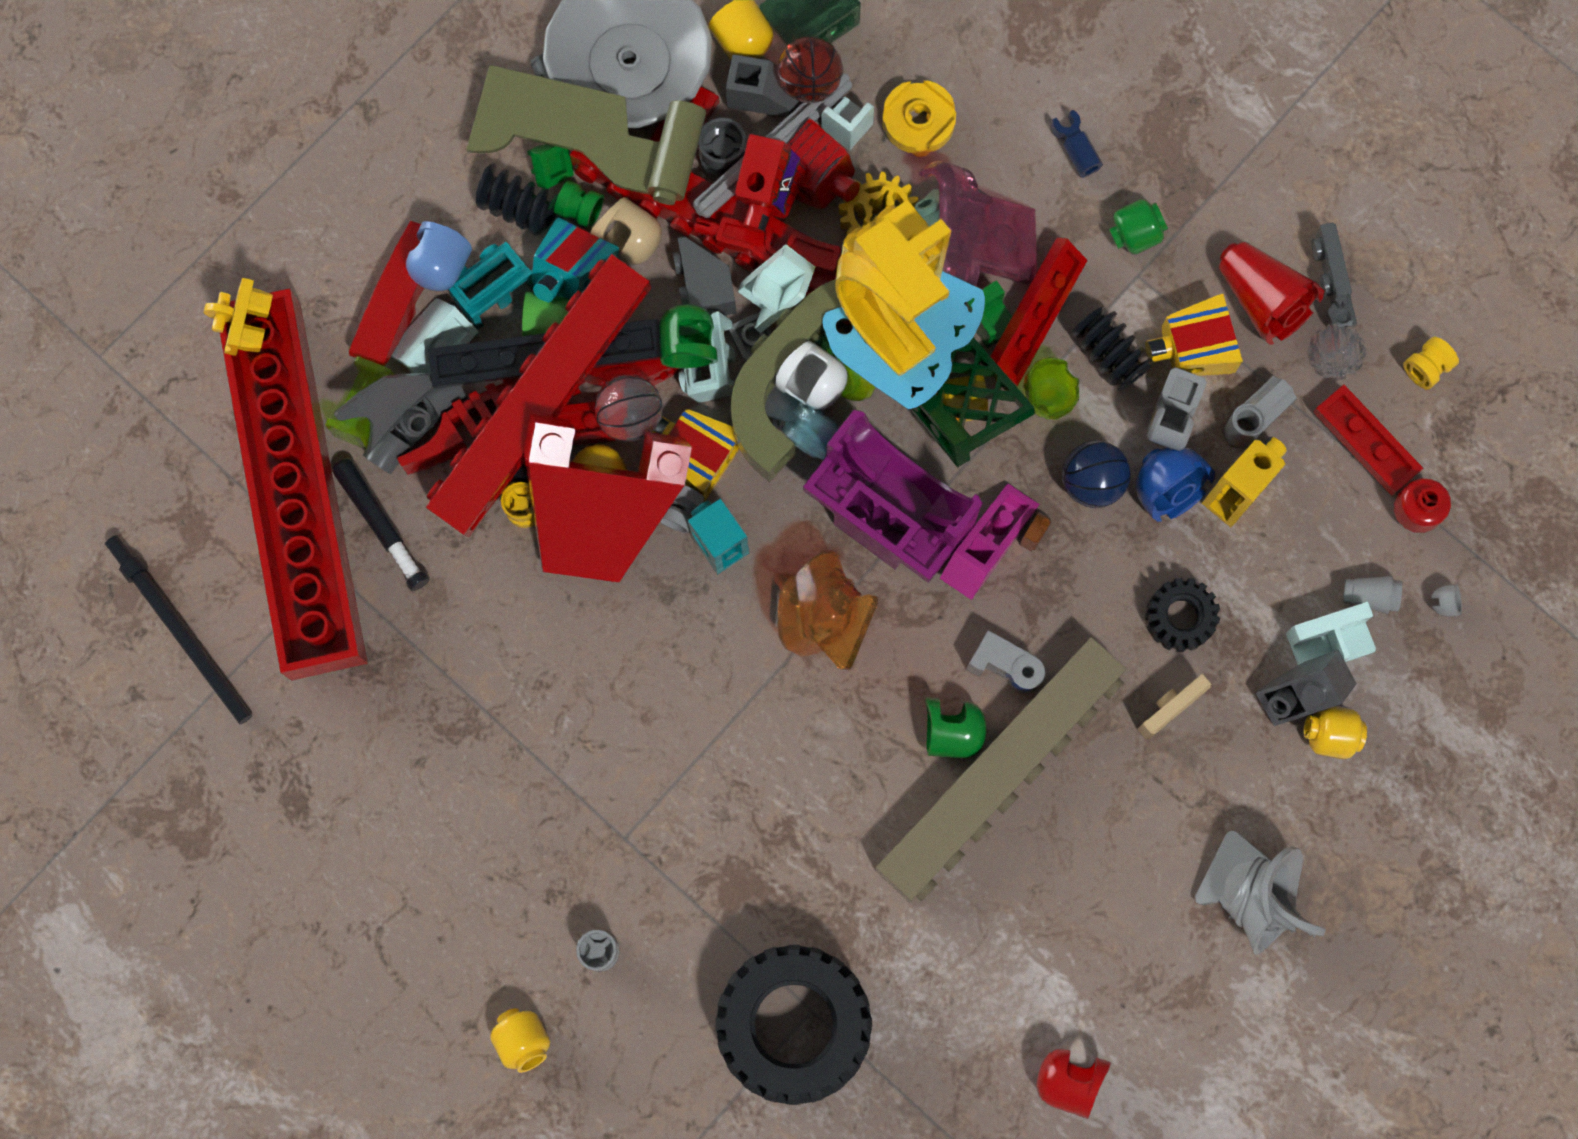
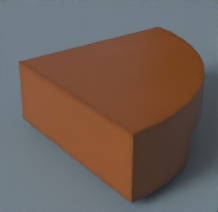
(1035, 532)

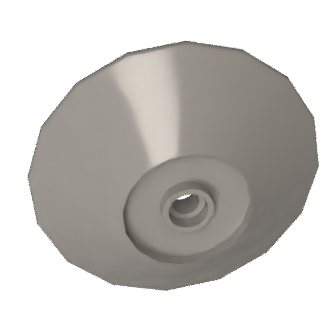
(666, 37)

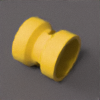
(1431, 362)
(515, 499)

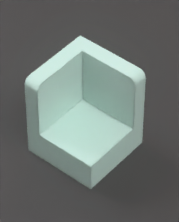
(847, 122)

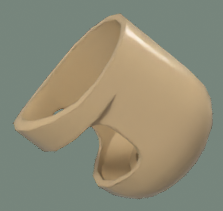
(634, 222)

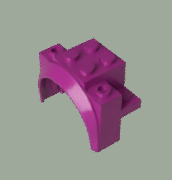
(890, 500)

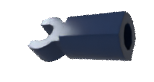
(1077, 145)

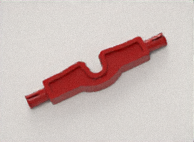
(734, 236)

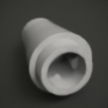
(1380, 592)

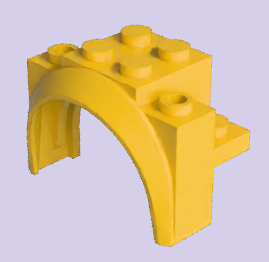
(889, 279)

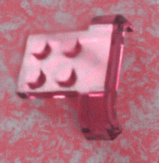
(985, 230)

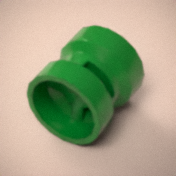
(578, 204)

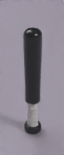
(375, 516)

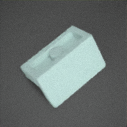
(436, 327)

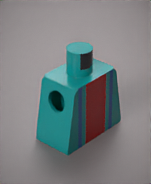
(566, 260)

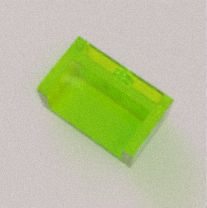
(358, 429)

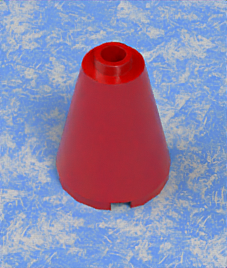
(1269, 290)

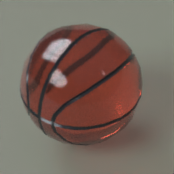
(810, 69)

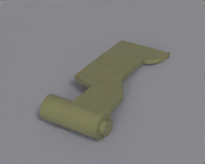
(590, 124)

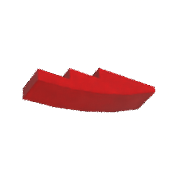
(390, 305)

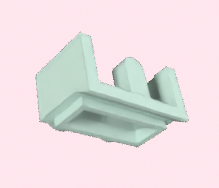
(720, 383)

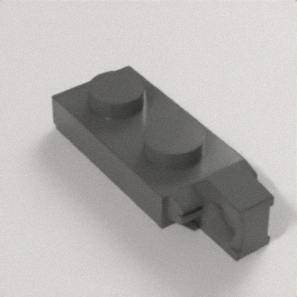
(1335, 280)

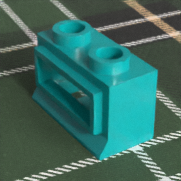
(498, 291)

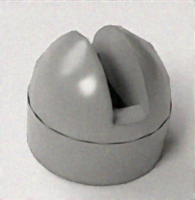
(1449, 601)

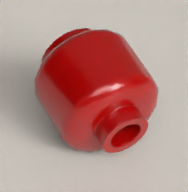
(1422, 505)

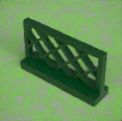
(942, 421)

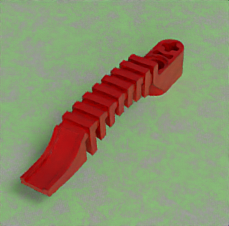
(448, 442)

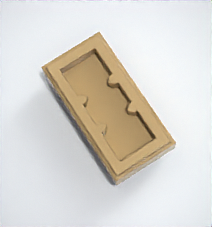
(1172, 705)

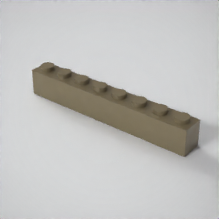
(1000, 770)

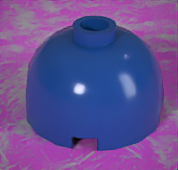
(1172, 481)

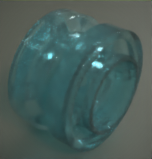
(810, 431)

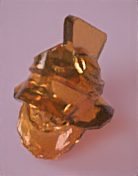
(823, 611)

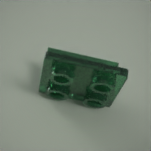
(812, 18)

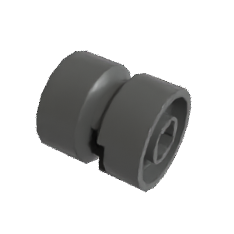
(720, 146)

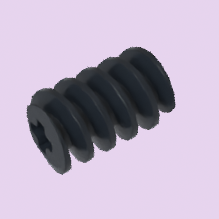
(514, 202)
(1111, 348)

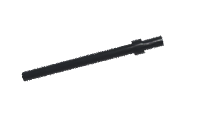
(135, 572)

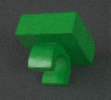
(550, 165)

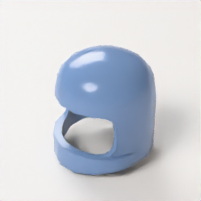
(438, 257)

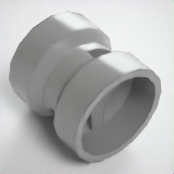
(681, 509)
(592, 950)

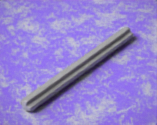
(725, 186)

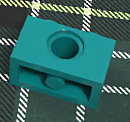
(718, 535)

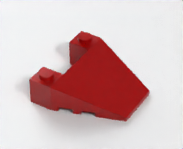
(594, 516)

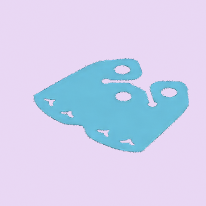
(938, 326)

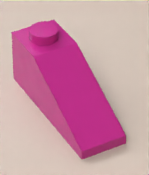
(988, 541)

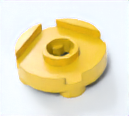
(919, 97)

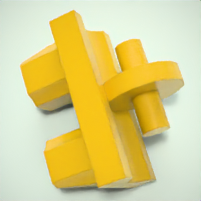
(247, 301)

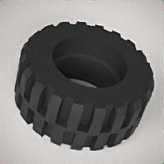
(737, 1033)

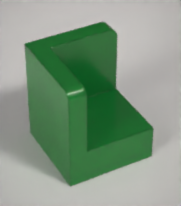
(995, 314)

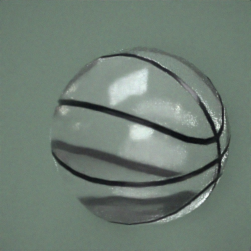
(628, 408)

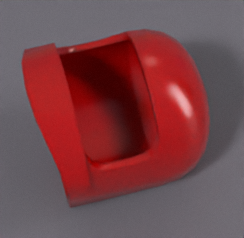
(1069, 1085)

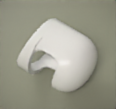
(816, 380)

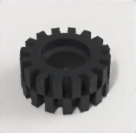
(1189, 592)

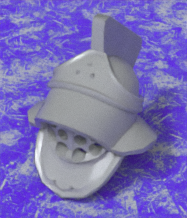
(1256, 890)

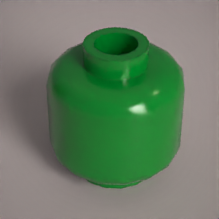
(1138, 226)

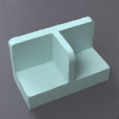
(777, 285)
(1339, 631)

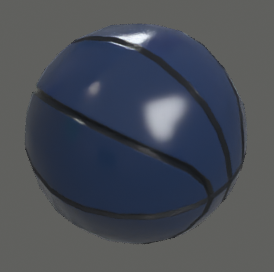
(1096, 474)

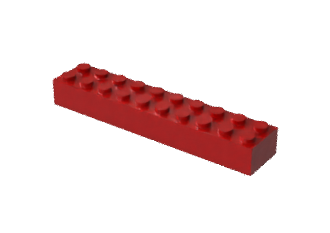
(294, 497)

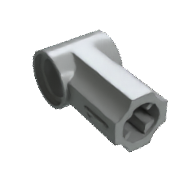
(1259, 412)

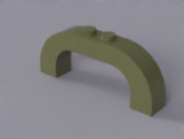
(756, 436)

